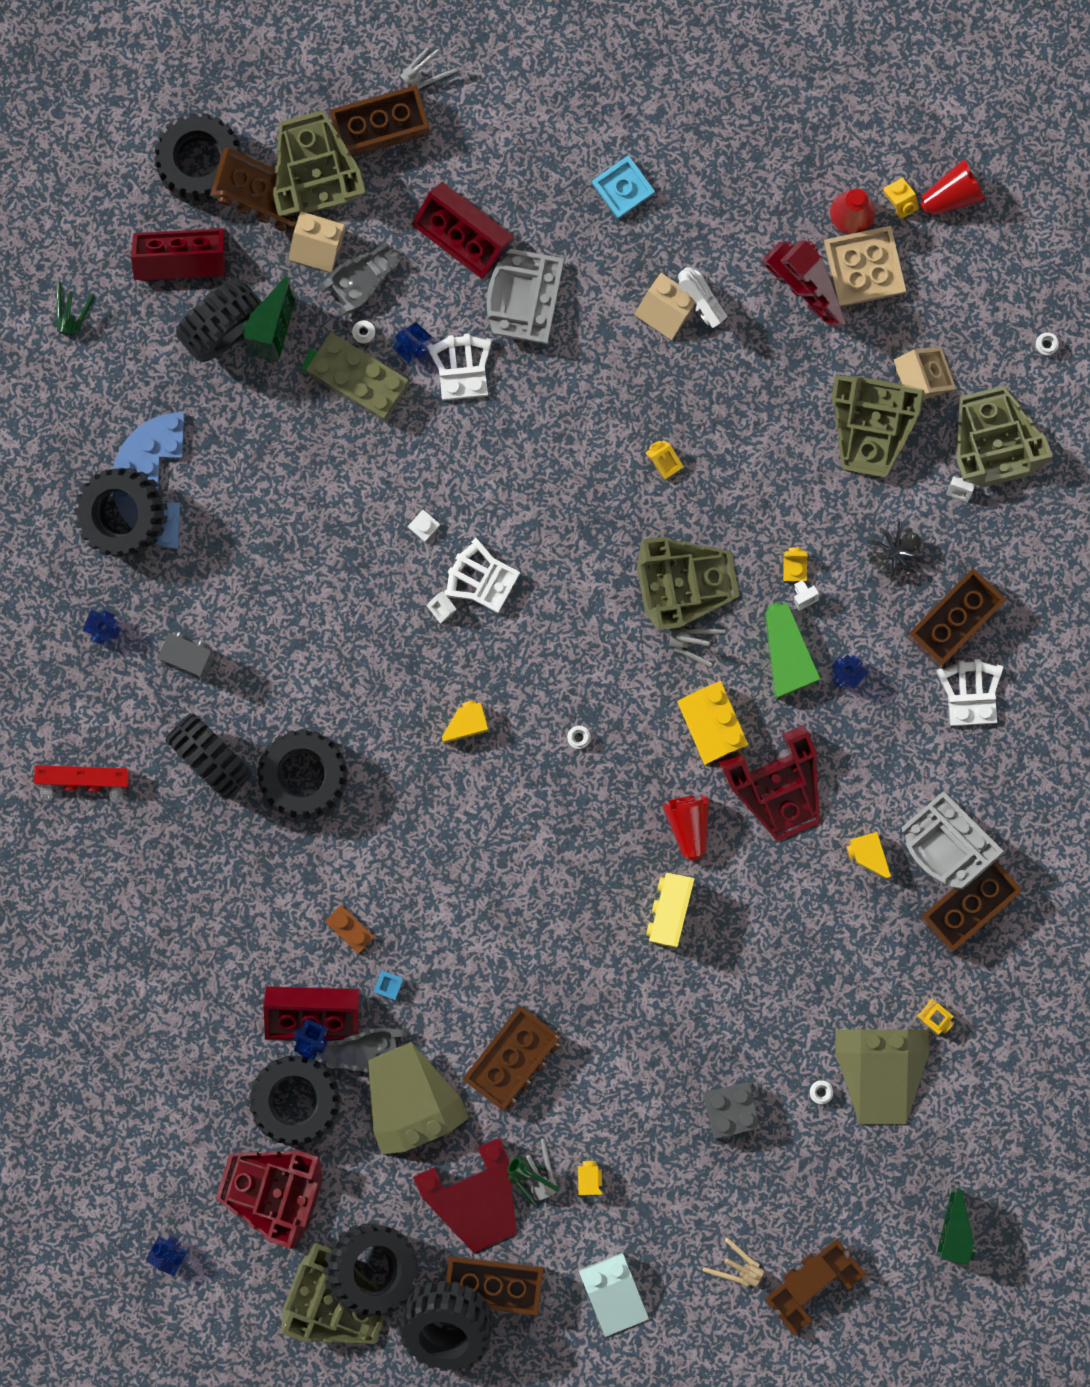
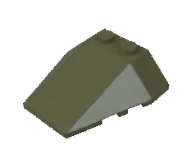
(313, 167)
(873, 421)
(997, 439)
(683, 580)
(882, 1071)
(410, 1100)
(315, 1316)

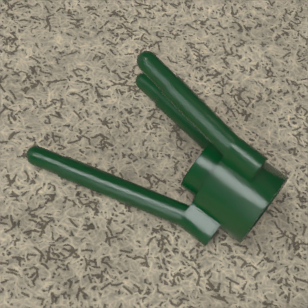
(66, 322)
(520, 1170)

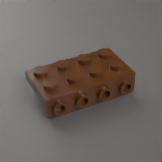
(249, 188)
(512, 1058)

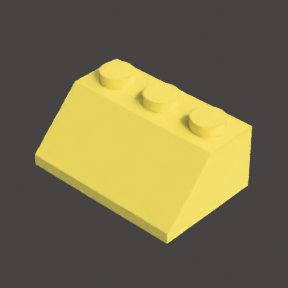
(670, 910)

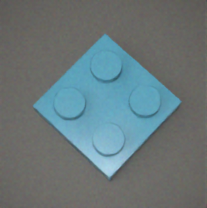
(623, 187)

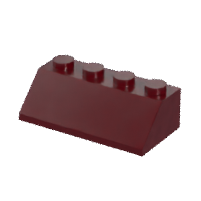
(461, 230)
(178, 254)
(290, 1007)

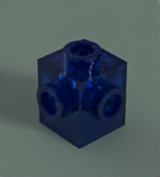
(412, 342)
(94, 623)
(851, 680)
(310, 1039)
(166, 1255)

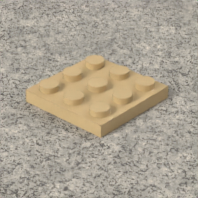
(864, 266)

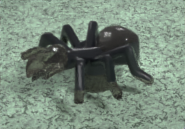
(897, 551)

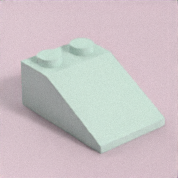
(613, 1294)

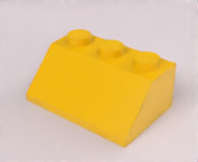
(712, 723)

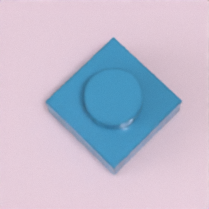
(388, 985)

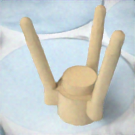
(750, 1273)

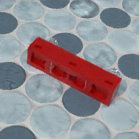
(91, 777)

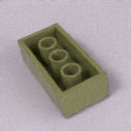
(357, 377)

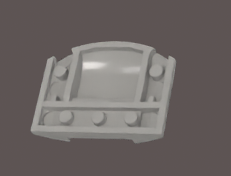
(524, 295)
(949, 843)

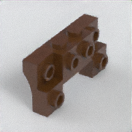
(810, 1279)

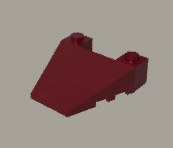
(807, 276)
(781, 791)
(477, 1207)

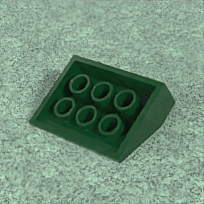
(269, 323)

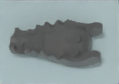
(359, 278)
(356, 1050)

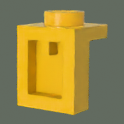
(664, 458)
(795, 565)

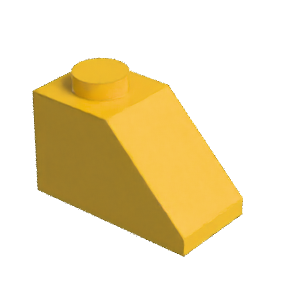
(466, 722)
(869, 854)

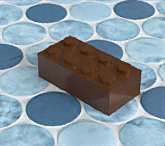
(381, 121)
(956, 618)
(967, 910)
(502, 1284)

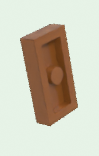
(349, 929)

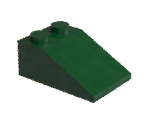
(956, 1234)

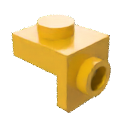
(902, 198)

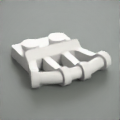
(695, 284)
(466, 381)
(494, 586)
(971, 708)

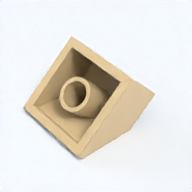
(316, 242)
(665, 306)
(925, 370)

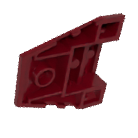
(273, 1192)

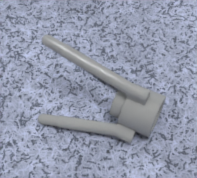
(412, 76)
(681, 638)
(541, 1190)

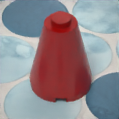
(953, 191)
(852, 211)
(689, 824)

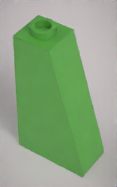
(789, 656)

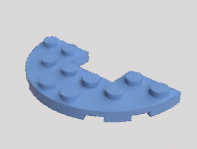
(142, 451)

